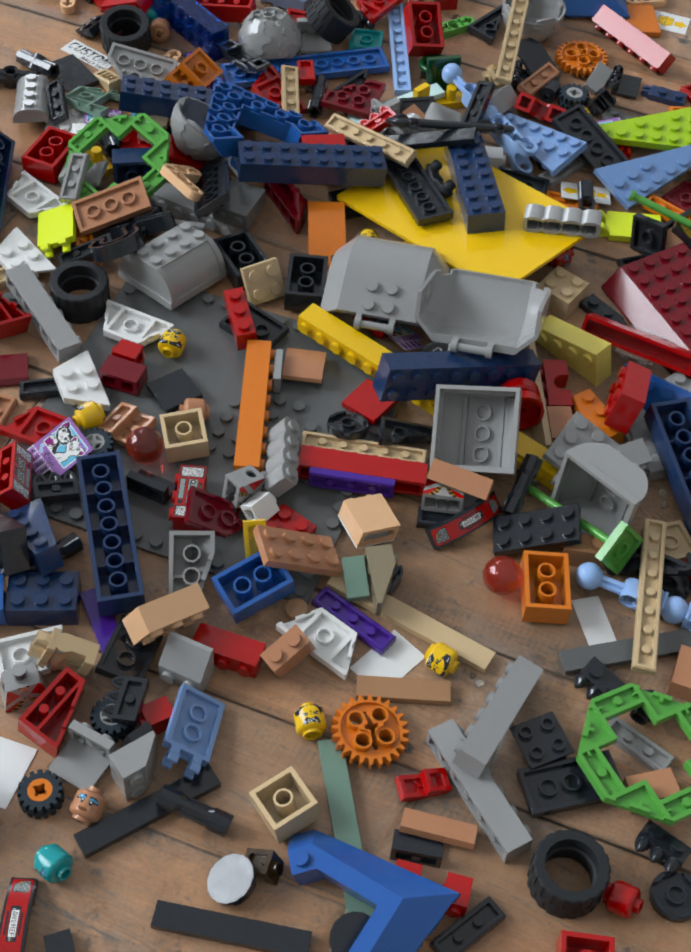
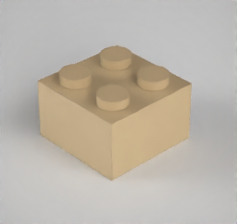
(566, 291)
(184, 435)
(285, 804)

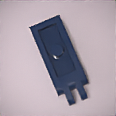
(664, 95)

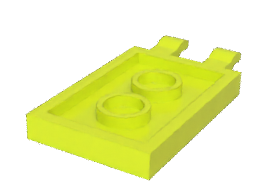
(618, 225)
(56, 229)

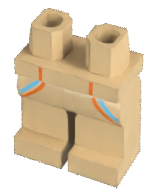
(61, 650)

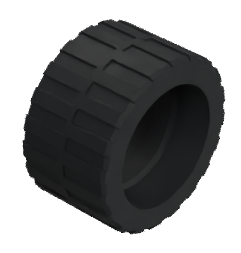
(125, 18)
(332, 19)
(80, 276)
(585, 851)

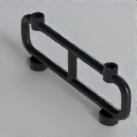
(483, 125)

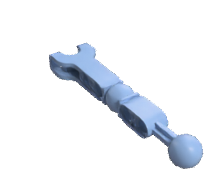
(514, 144)
(673, 608)

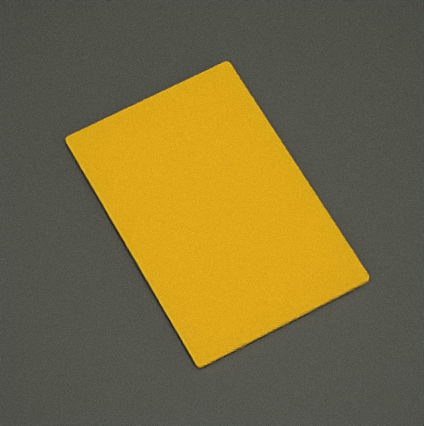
(500, 253)

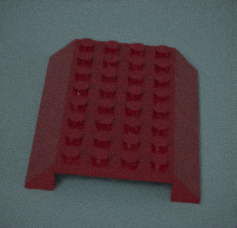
(656, 294)

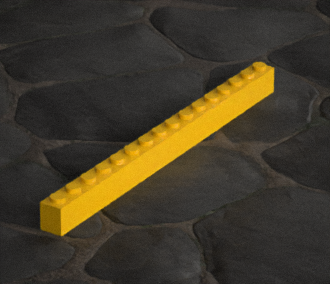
(366, 355)

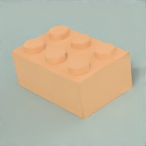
(166, 614)

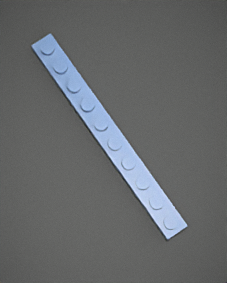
(398, 51)

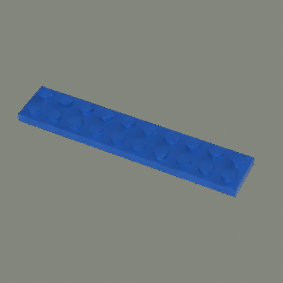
(329, 64)

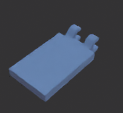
(192, 730)

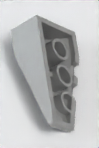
(189, 558)

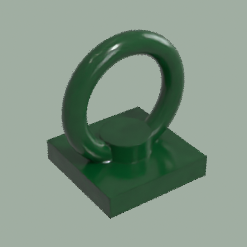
(434, 67)

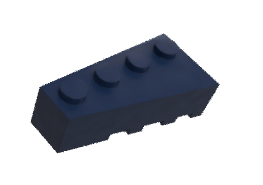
(41, 541)

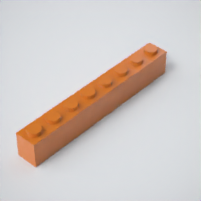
(253, 405)

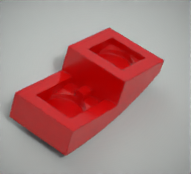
(425, 785)

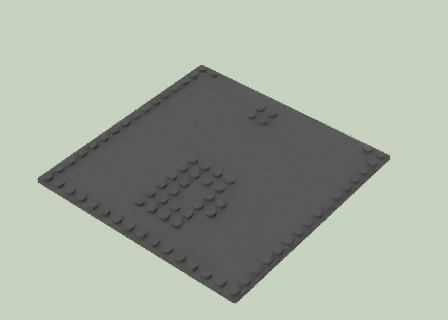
(218, 373)

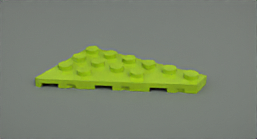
(654, 131)

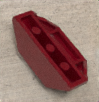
(289, 203)

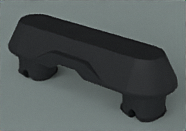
(433, 172)

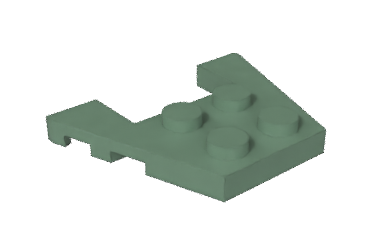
(90, 100)

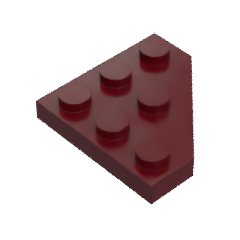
(354, 99)

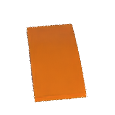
(195, 70)
(326, 228)

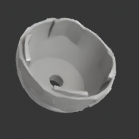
(542, 18)
(270, 34)
(188, 127)

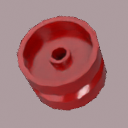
(531, 403)

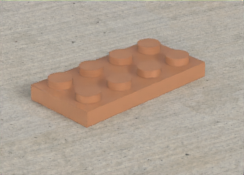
(111, 206)
(297, 551)

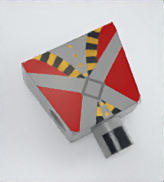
(242, 485)
(441, 498)
(21, 686)

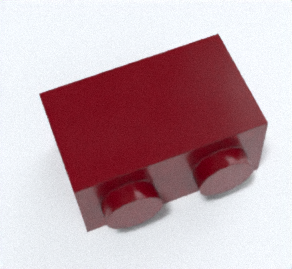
(123, 375)

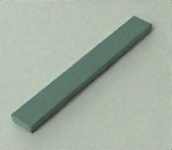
(341, 808)

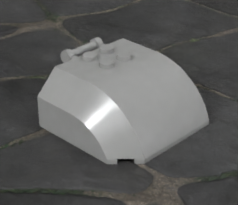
(379, 281)
(481, 311)

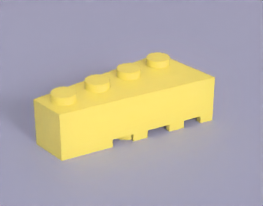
(582, 351)

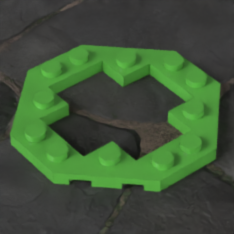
(120, 127)
(598, 734)

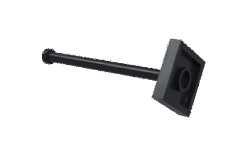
(650, 234)

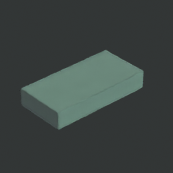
(355, 578)

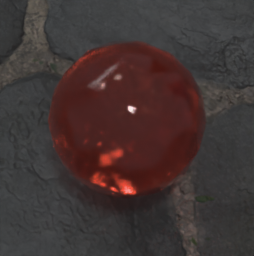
(144, 445)
(502, 575)

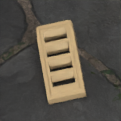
(108, 79)

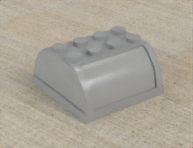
(174, 265)
(477, 428)
(602, 484)

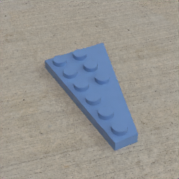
(554, 147)
(644, 174)

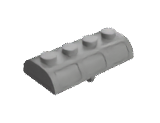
(31, 100)

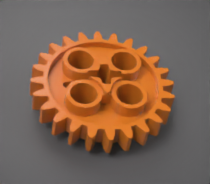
(580, 57)
(349, 734)

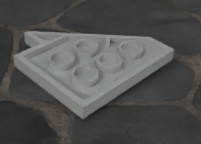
(139, 63)
(576, 432)

